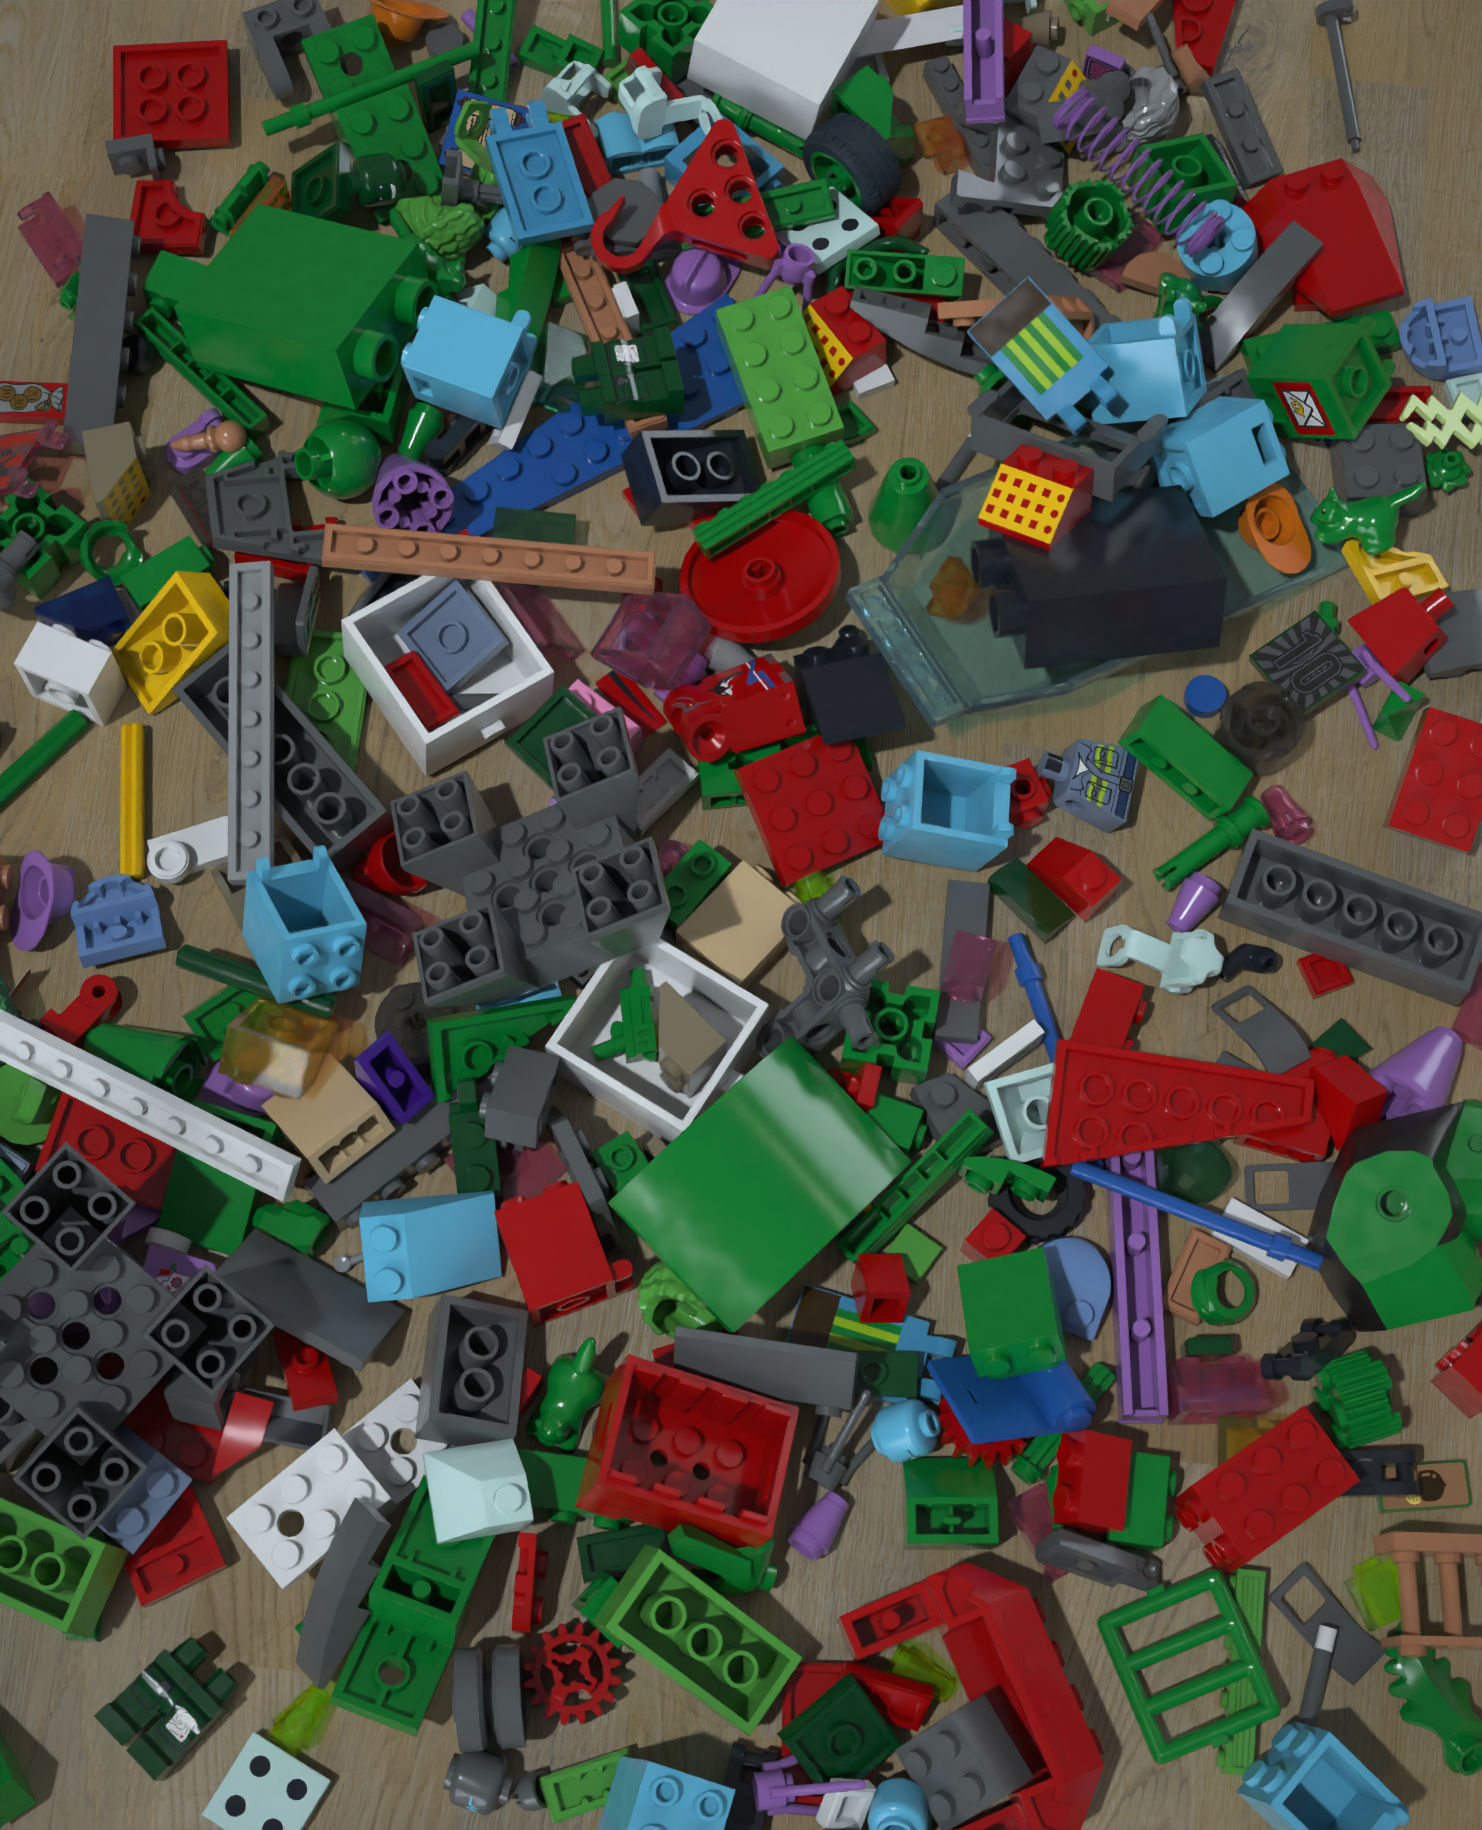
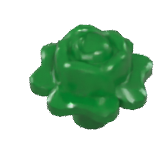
(1446, 469)

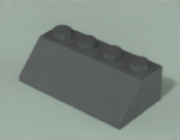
(771, 1368)

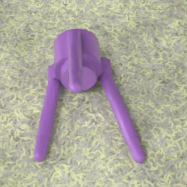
(794, 269)
(1374, 671)
(775, 1790)

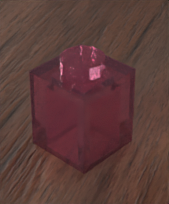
(968, 966)

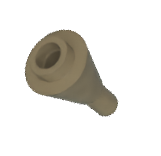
(1043, 26)

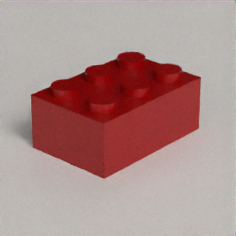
(1440, 783)

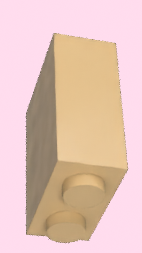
(738, 925)
(331, 1121)

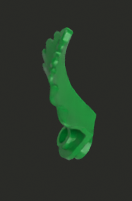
(1438, 1706)

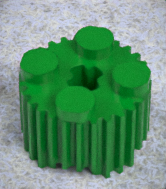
(1088, 223)
(1356, 1400)

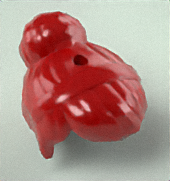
(378, 873)

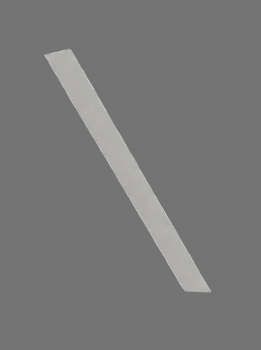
(913, 30)

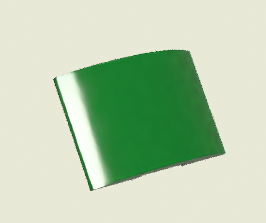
(759, 1183)

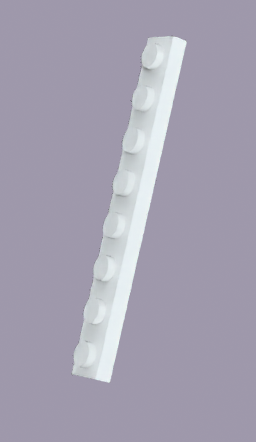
(147, 1108)

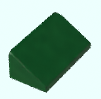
(1030, 900)

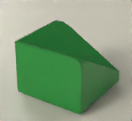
(1397, 714)

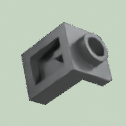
(135, 155)

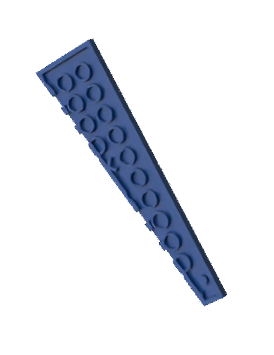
(581, 451)

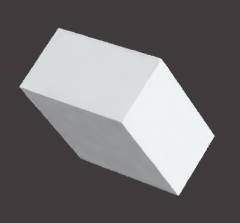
(781, 55)
(515, 672)
(636, 1087)

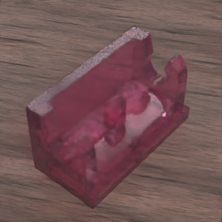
(51, 238)
(388, 924)

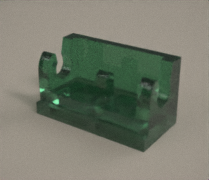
(553, 363)

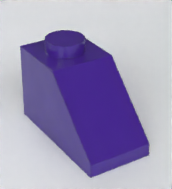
(392, 1079)

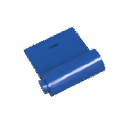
(1013, 1406)

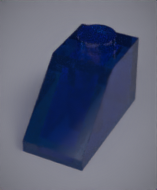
(89, 612)

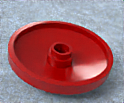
(766, 581)

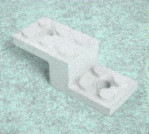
(327, 1481)

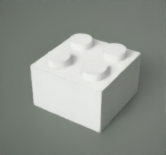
(71, 672)

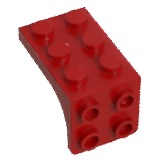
(1264, 1491)

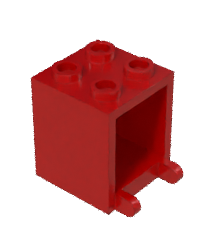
(558, 1253)

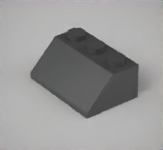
(471, 1372)

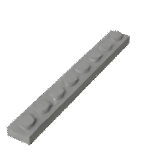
(250, 718)

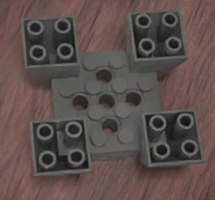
(541, 890)
(200, 1327)

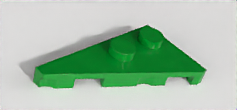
(474, 1040)

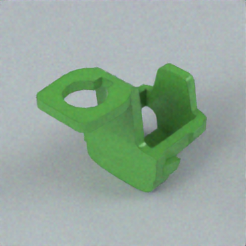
(478, 153)

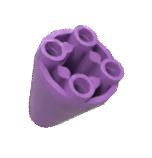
(411, 496)
(1419, 1073)

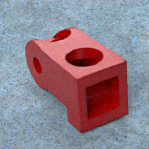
(96, 1004)

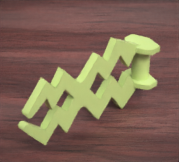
(1449, 419)

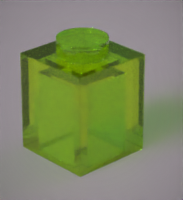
(1375, 1592)

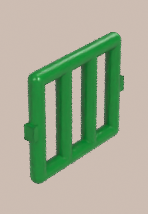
(1147, 1708)

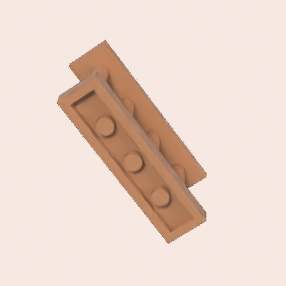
(1447, 1552)

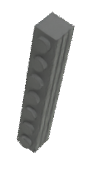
(945, 88)

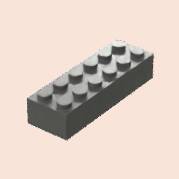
(312, 783)
(1354, 917)

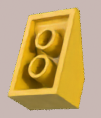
(173, 637)

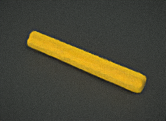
(132, 801)

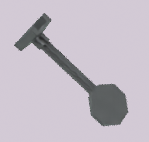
(628, 230)

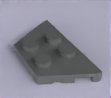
(576, 1159)

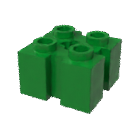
(663, 31)
(53, 529)
(906, 1051)

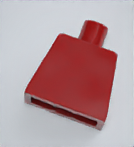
(1403, 630)

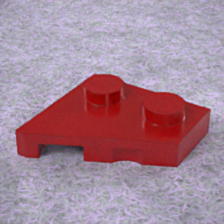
(531, 1566)

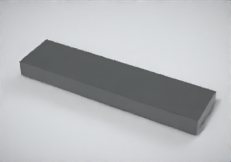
(964, 911)

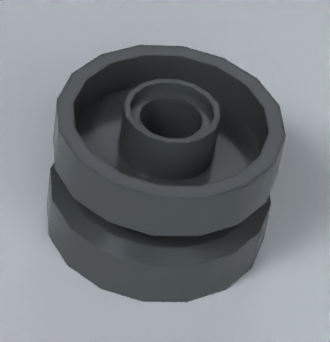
(489, 1698)

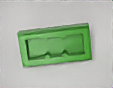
(580, 1786)

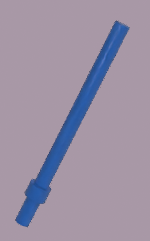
(1030, 977)
(1276, 1246)

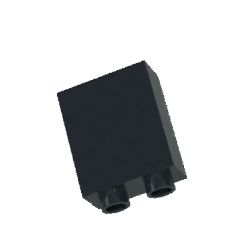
(1114, 587)

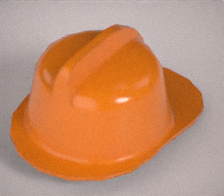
(402, 19)
(1275, 529)

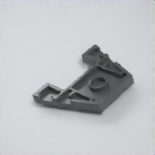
(1021, 170)
(253, 512)

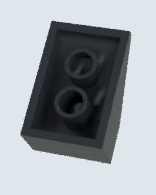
(688, 473)
(847, 691)

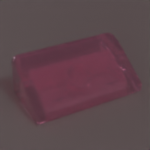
(1034, 1521)

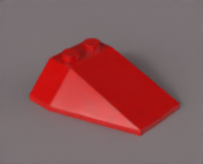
(1351, 219)

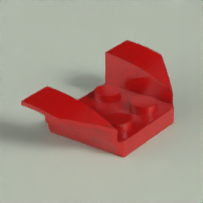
(195, 1448)

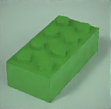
(778, 375)
(52, 1570)
(697, 1639)

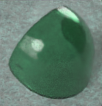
(1192, 1172)

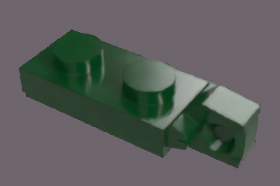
(473, 1154)

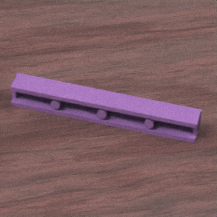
(984, 61)
(1136, 1297)

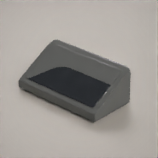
(297, 1428)

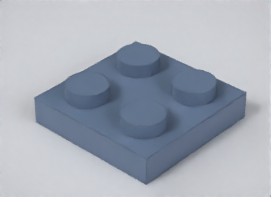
(453, 636)

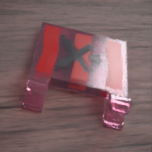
(17, 453)

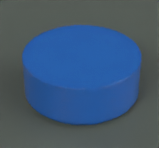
(1204, 696)

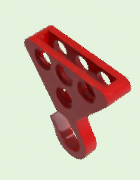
(701, 184)

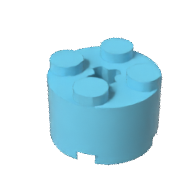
(1225, 267)

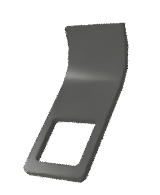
(1266, 1033)
(1304, 1182)
(1353, 1648)

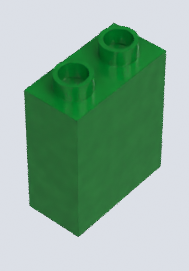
(306, 305)

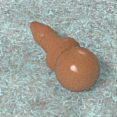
(228, 436)

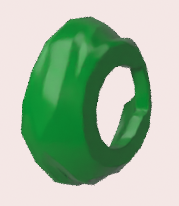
(130, 558)
(1205, 1296)

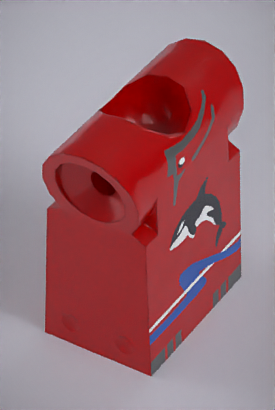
(735, 709)

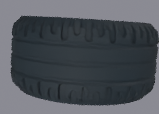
(854, 161)

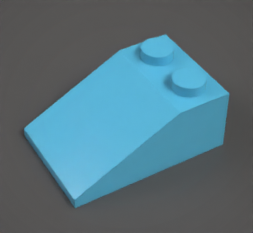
(428, 1244)

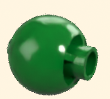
(339, 458)

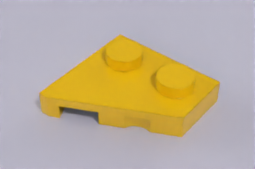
(1393, 570)

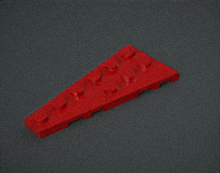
(1139, 1102)

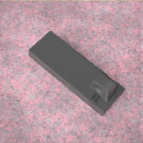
(1241, 128)

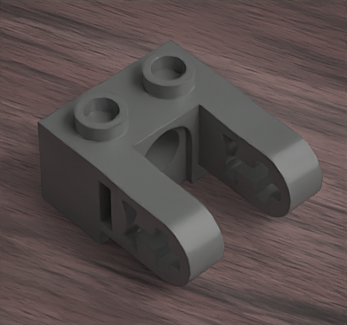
(276, 35)

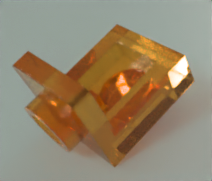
(940, 140)
(952, 590)

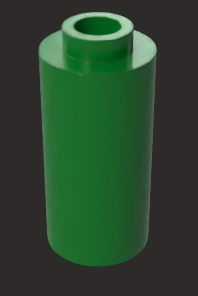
(829, 504)

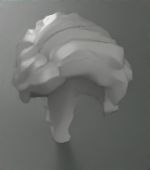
(1148, 111)

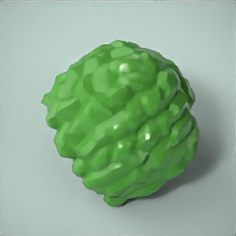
(445, 228)
(671, 1304)

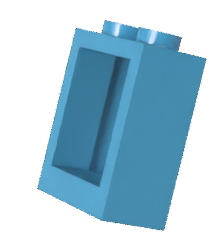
(768, 167)

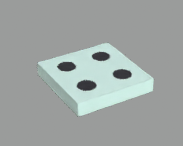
(833, 237)
(266, 1790)

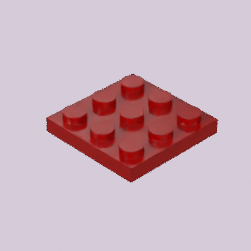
(173, 93)
(812, 806)

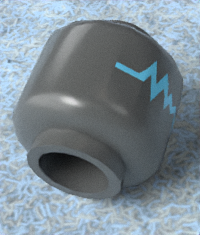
(478, 1781)

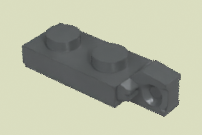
(1097, 1560)

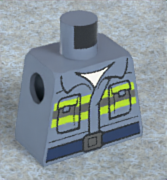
(1092, 781)

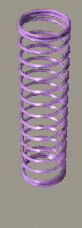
(1211, 225)

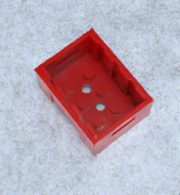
(692, 1422)

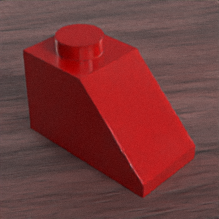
(1075, 876)

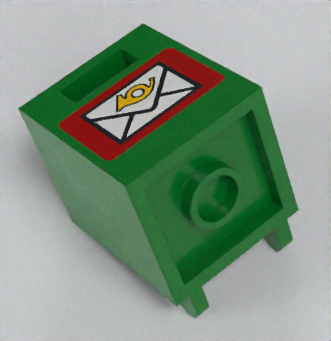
(1321, 379)

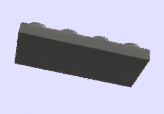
(310, 1300)

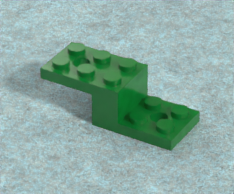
(378, 123)
(413, 1621)

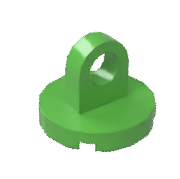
(25, 1107)

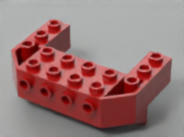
(1001, 1652)

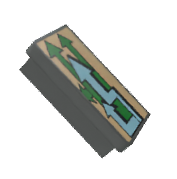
(296, 615)

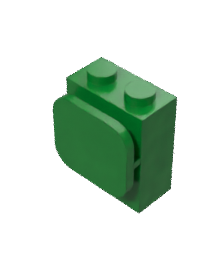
(1011, 1314)

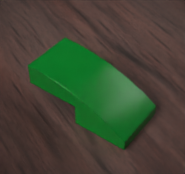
(552, 54)

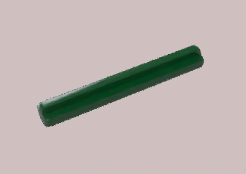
(246, 979)

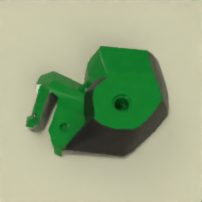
(1404, 1218)

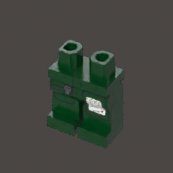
(631, 378)
(168, 1709)

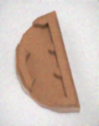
(1145, 270)

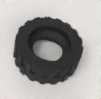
(1052, 1224)

